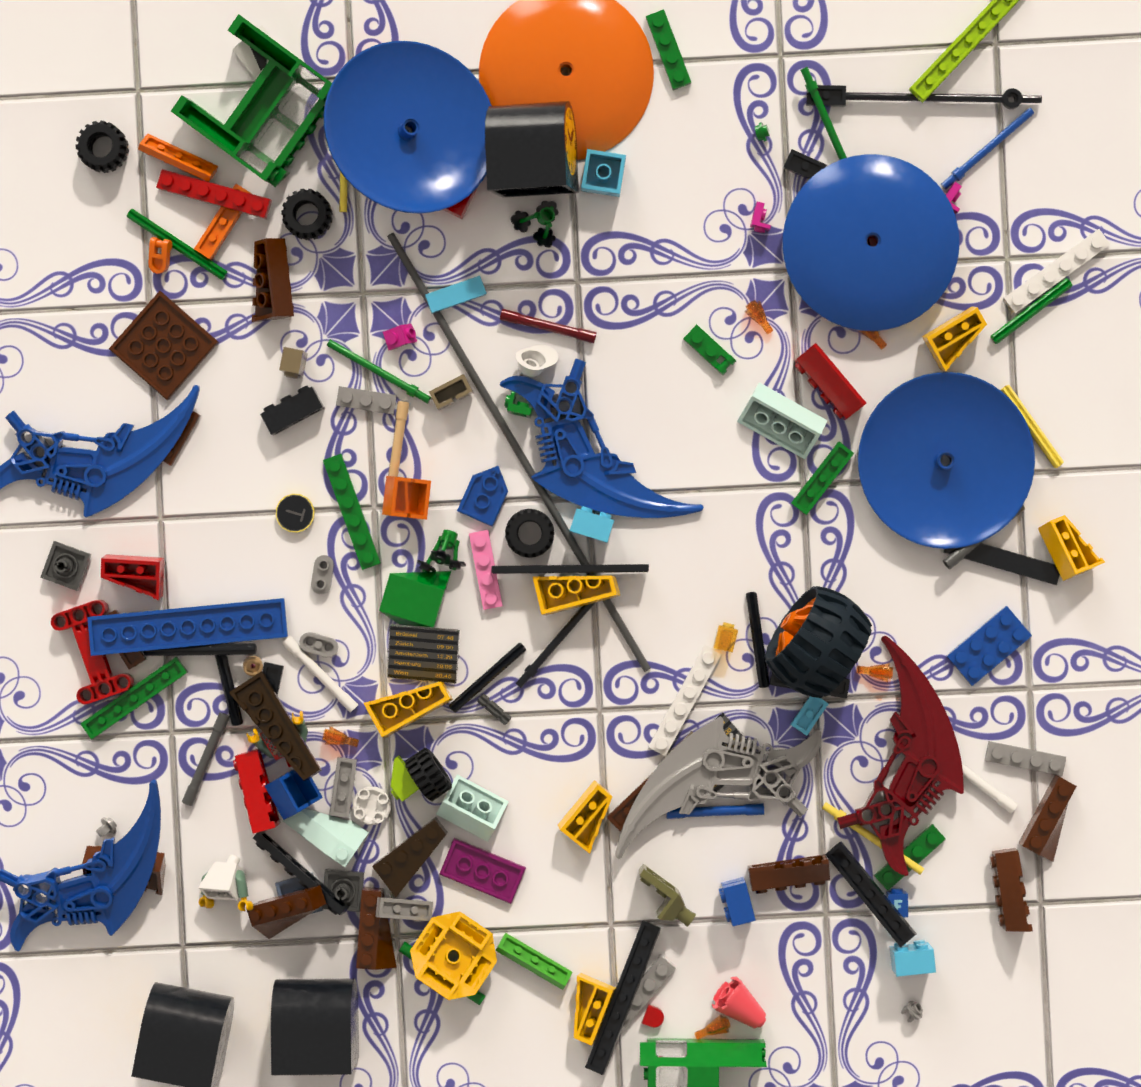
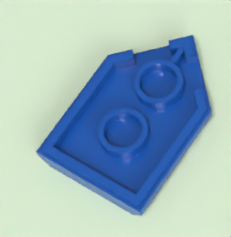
(484, 496)

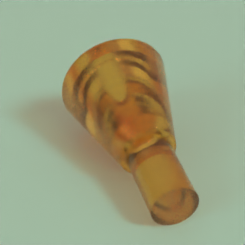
(756, 312)
(874, 336)
(881, 672)
(335, 737)
(717, 1026)

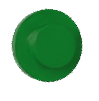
(762, 132)

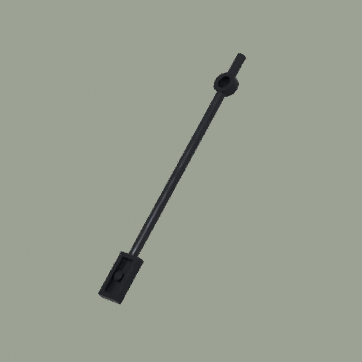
(836, 96)

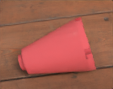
(739, 1004)

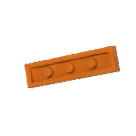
(178, 157)
(218, 230)

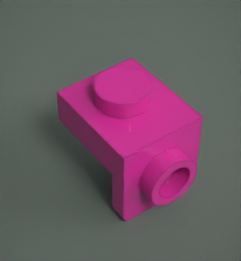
(400, 336)

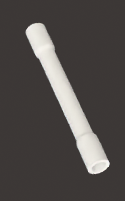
(295, 649)
(1001, 799)

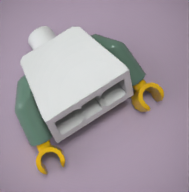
(225, 882)

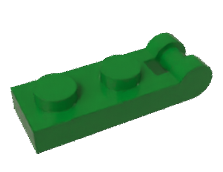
(709, 349)

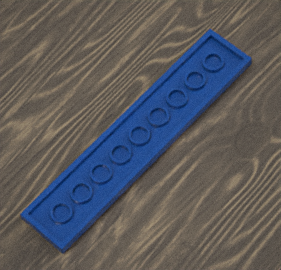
(187, 626)

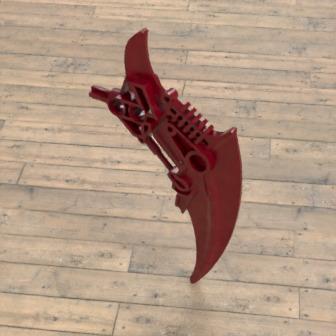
(930, 754)

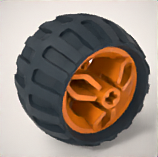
(818, 642)

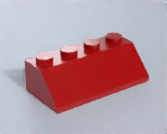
(830, 382)

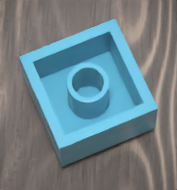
(603, 173)
(591, 524)
(912, 958)

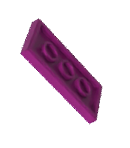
(482, 870)

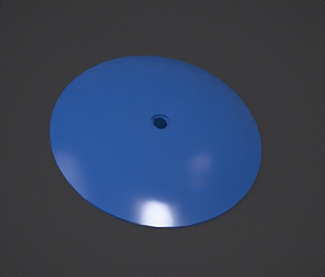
(414, 88)
(862, 283)
(987, 454)

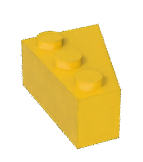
(953, 336)
(1067, 548)
(586, 816)
(591, 1007)

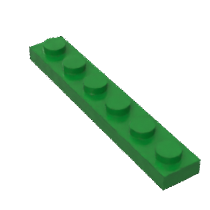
(351, 511)
(134, 698)

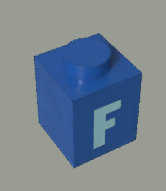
(899, 899)

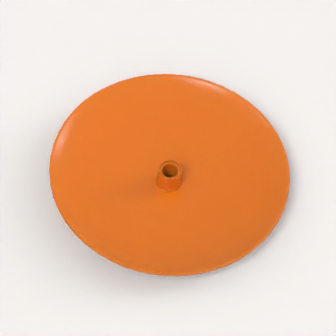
(592, 38)

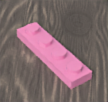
(483, 562)

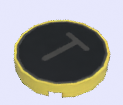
(295, 513)

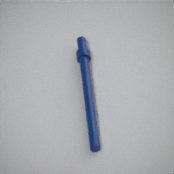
(959, 173)

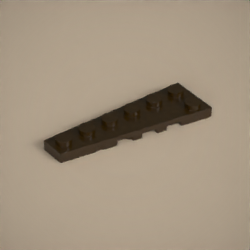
(268, 713)

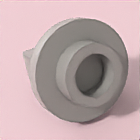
(108, 826)
(914, 1009)

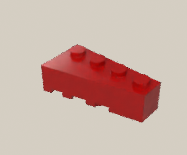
(253, 778)

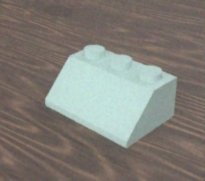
(472, 808)

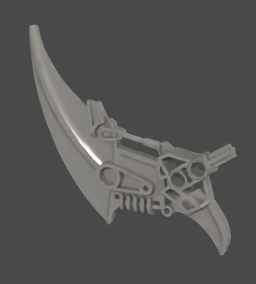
(701, 761)

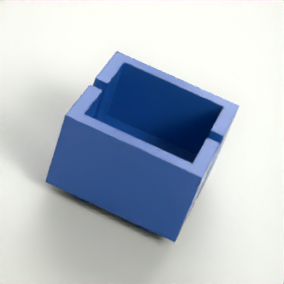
(292, 793)
(738, 902)

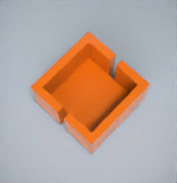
(406, 497)

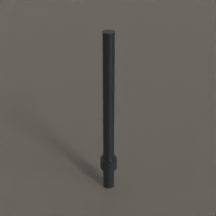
(531, 670)

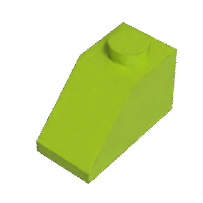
(401, 781)

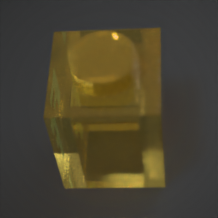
(725, 637)

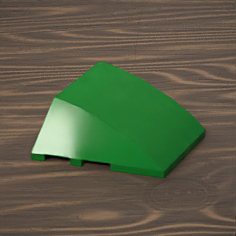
(414, 597)

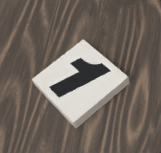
(250, 58)

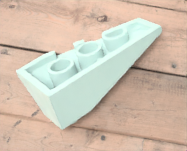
(329, 833)

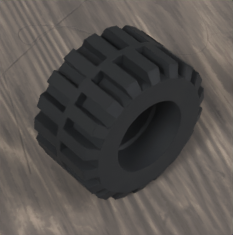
(90, 135)
(295, 202)
(517, 545)
(428, 774)

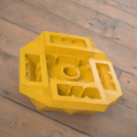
(474, 951)

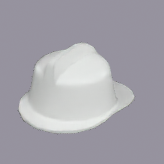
(535, 359)

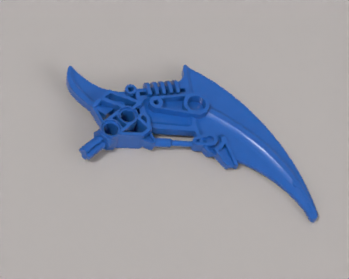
(111, 471)
(581, 475)
(105, 894)

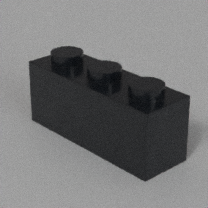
(292, 410)

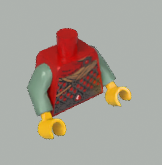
(268, 748)

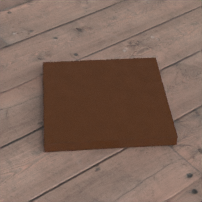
(163, 345)

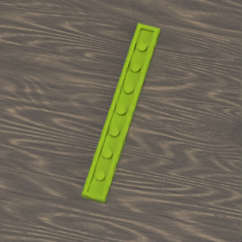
(961, 48)

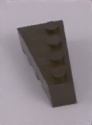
(405, 860)

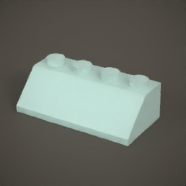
(782, 421)

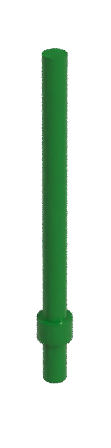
(811, 87)
(411, 390)

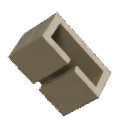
(293, 362)
(456, 388)

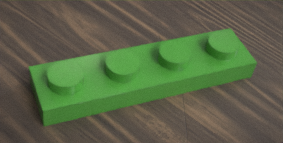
(534, 961)

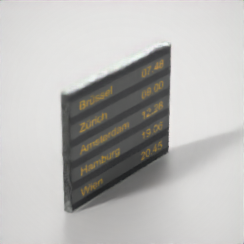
(423, 653)

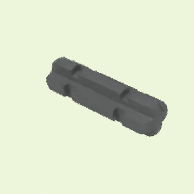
(494, 709)

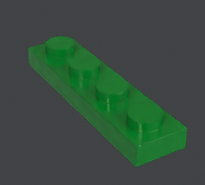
(668, 49)
(822, 478)
(916, 851)

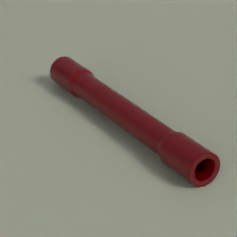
(578, 333)

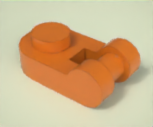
(157, 261)

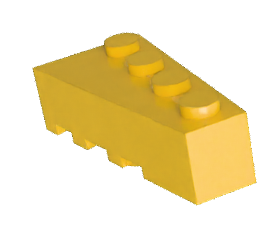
(569, 592)
(402, 709)

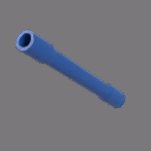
(747, 809)

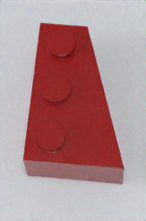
(135, 572)

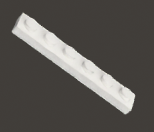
(1056, 271)
(684, 700)

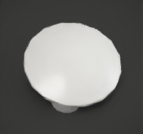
(371, 805)

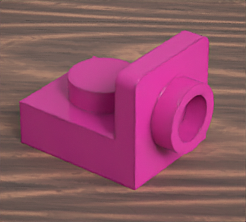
(953, 194)
(759, 214)

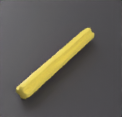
(1035, 430)

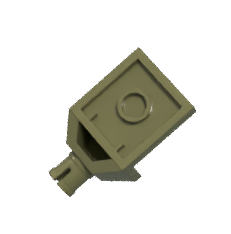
(673, 905)

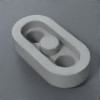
(322, 574)
(319, 644)

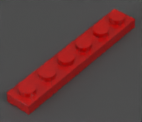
(214, 194)

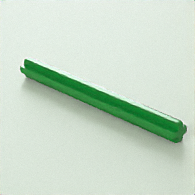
(177, 244)

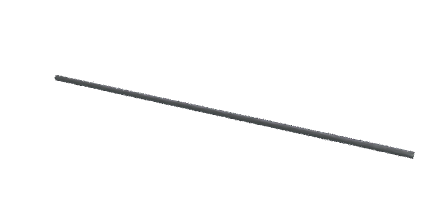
(515, 446)

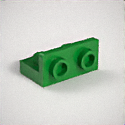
(520, 409)

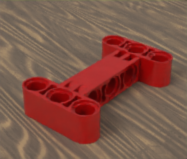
(96, 666)

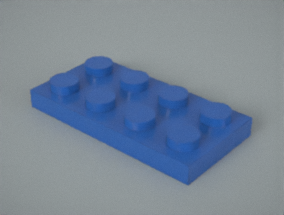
(989, 645)

